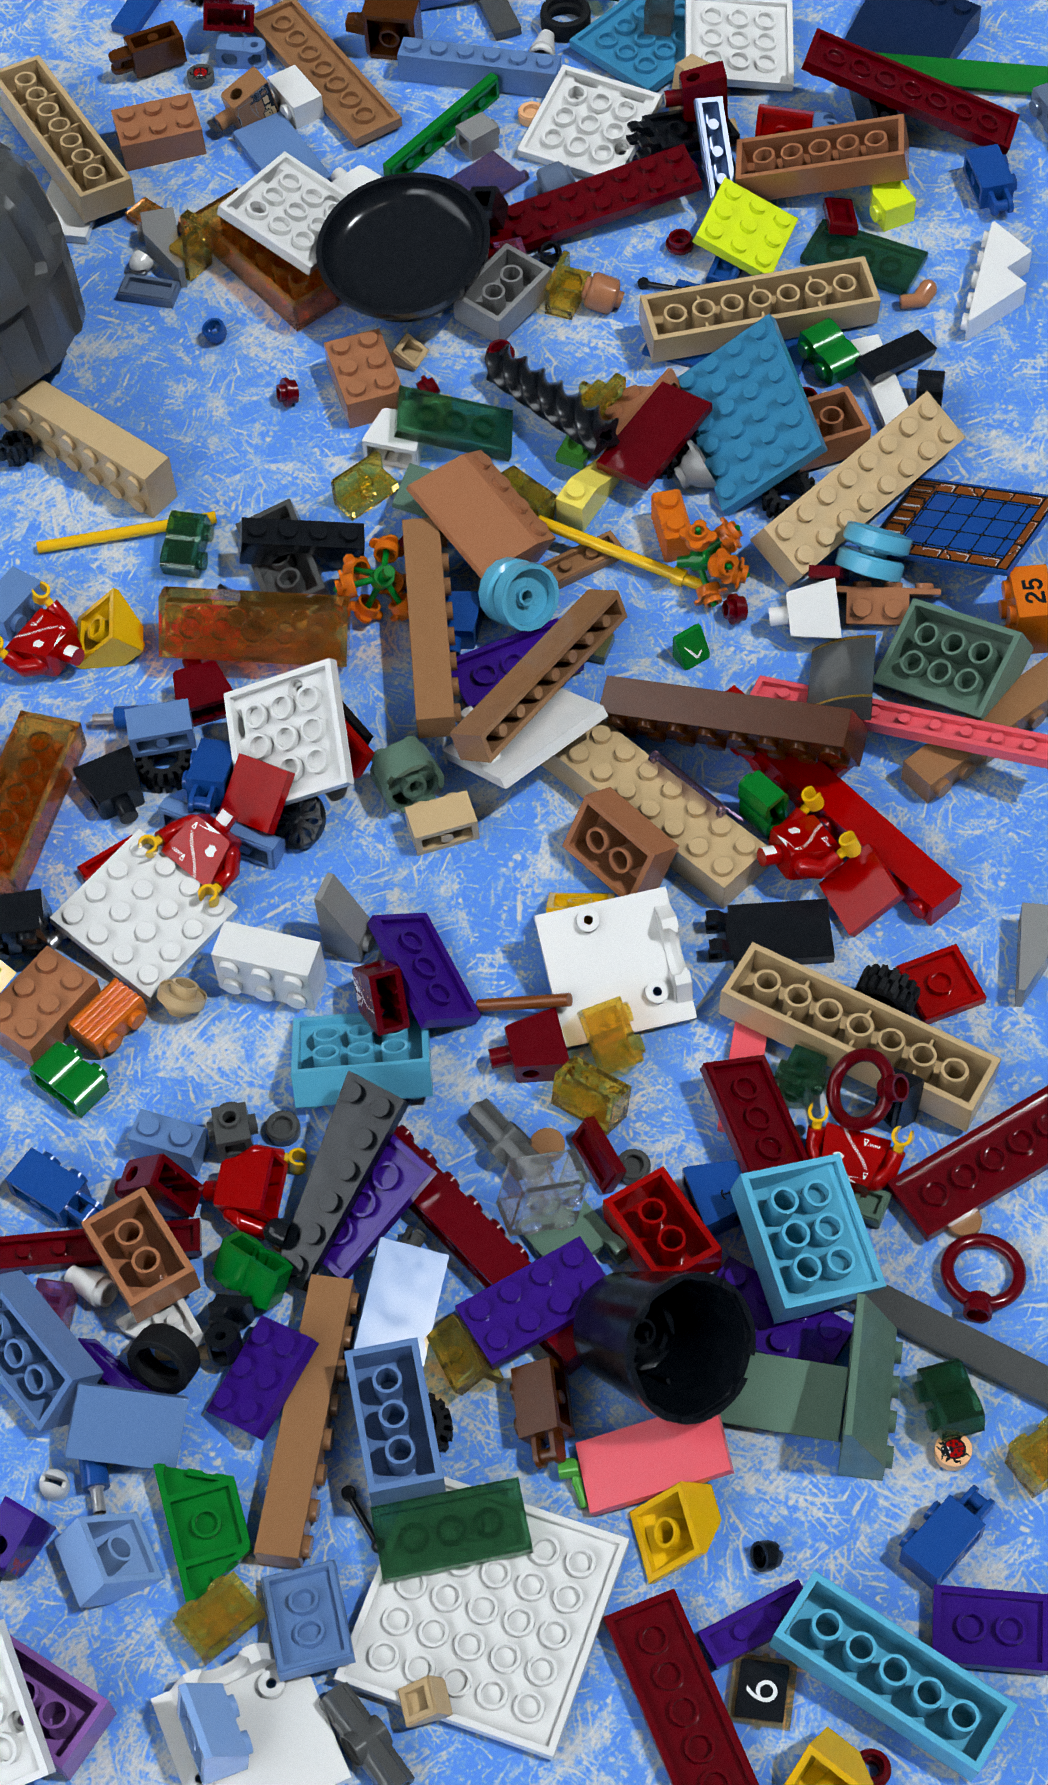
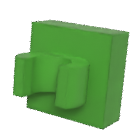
(572, 454)

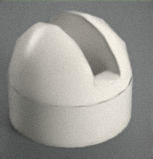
(140, 263)
(53, 1491)

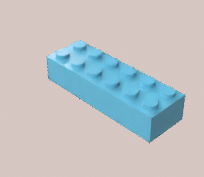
(893, 1676)

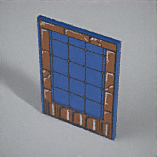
(968, 524)

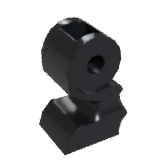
(932, 382)
(225, 1319)

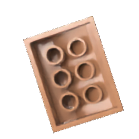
(481, 512)

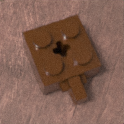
(385, 25)

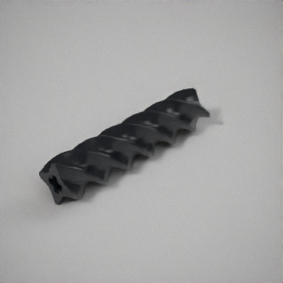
(550, 401)

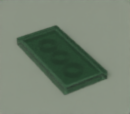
(890, 262)
(453, 423)
(451, 1530)

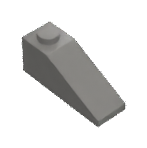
(158, 232)
(342, 921)
(1031, 949)

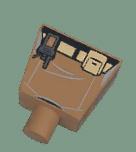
(246, 101)

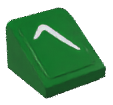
(690, 647)

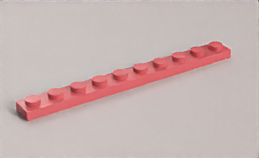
(932, 726)

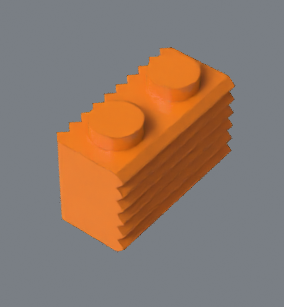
(668, 518)
(108, 1018)

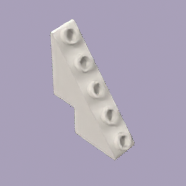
(998, 281)

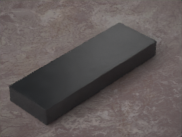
(895, 356)

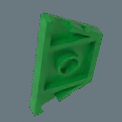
(203, 1525)

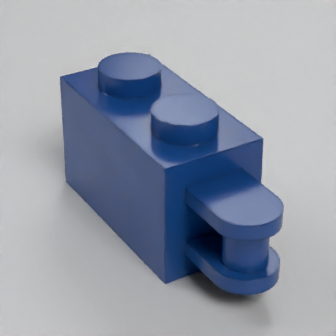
(990, 178)
(208, 775)
(52, 1188)
(945, 1536)

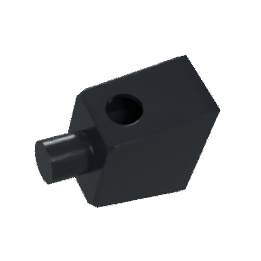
(112, 785)

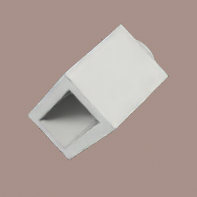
(296, 96)

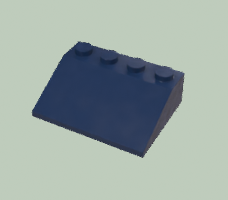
(916, 27)

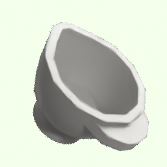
(693, 470)

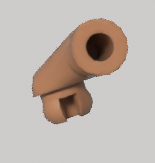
(921, 297)

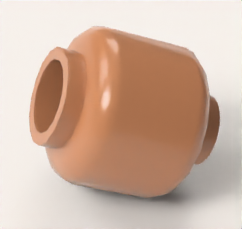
(602, 293)

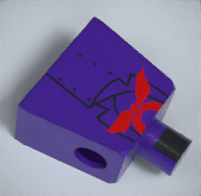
(20, 1537)

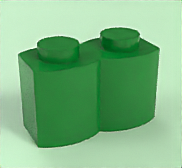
(828, 351)
(762, 802)
(70, 1078)
(252, 1270)

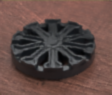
(298, 820)

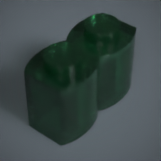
(186, 544)
(949, 1400)

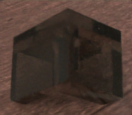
(659, 17)

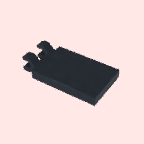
(668, 130)
(790, 928)

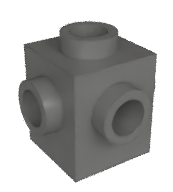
(232, 1129)

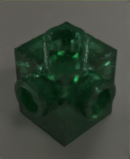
(802, 1075)

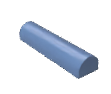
(713, 143)
(255, 846)

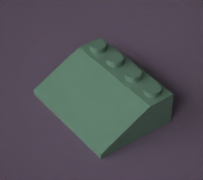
(953, 659)
(869, 1394)

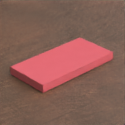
(649, 1459)

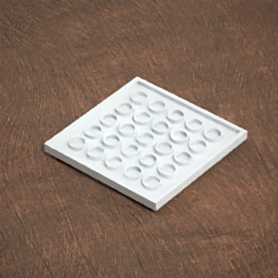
(498, 1632)

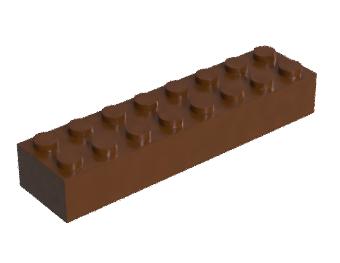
(735, 721)

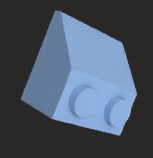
(107, 1558)
(212, 1730)

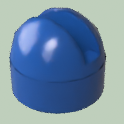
(214, 323)

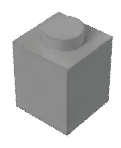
(477, 136)

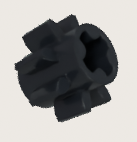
(16, 448)

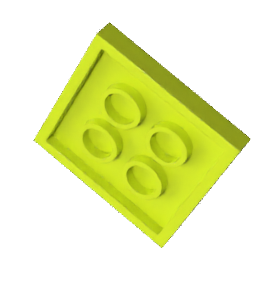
(745, 229)

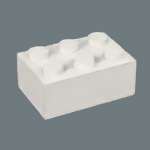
(269, 965)

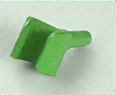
(571, 1470)

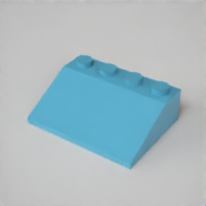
(339, 1043)
(806, 1236)

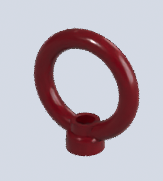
(890, 1089)
(977, 1303)

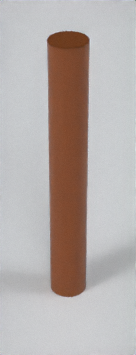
(524, 1002)

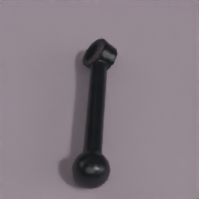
(644, 283)
(349, 1495)

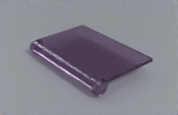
(491, 171)
(722, 808)

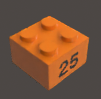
(1026, 604)

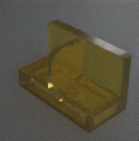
(193, 244)
(564, 288)
(602, 393)
(363, 486)
(460, 1356)

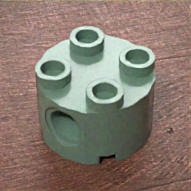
(406, 773)

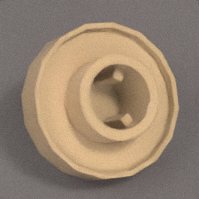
(181, 996)

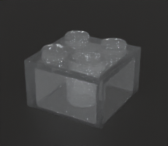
(542, 1192)

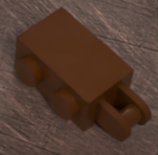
(149, 51)
(543, 1409)

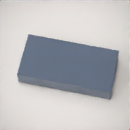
(149, 290)

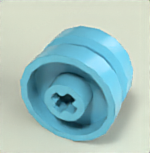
(872, 556)
(518, 593)

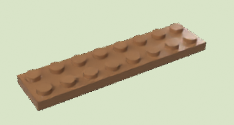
(345, 91)

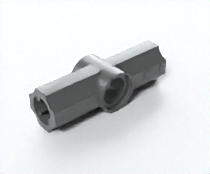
(503, 1136)
(364, 1737)

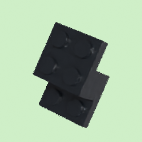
(24, 923)

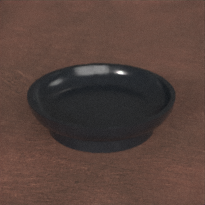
(403, 246)

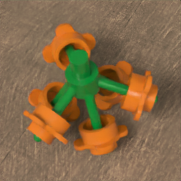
(713, 553)
(383, 580)

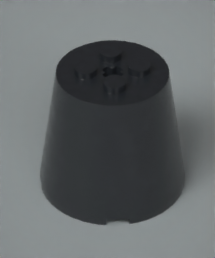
(667, 1340)

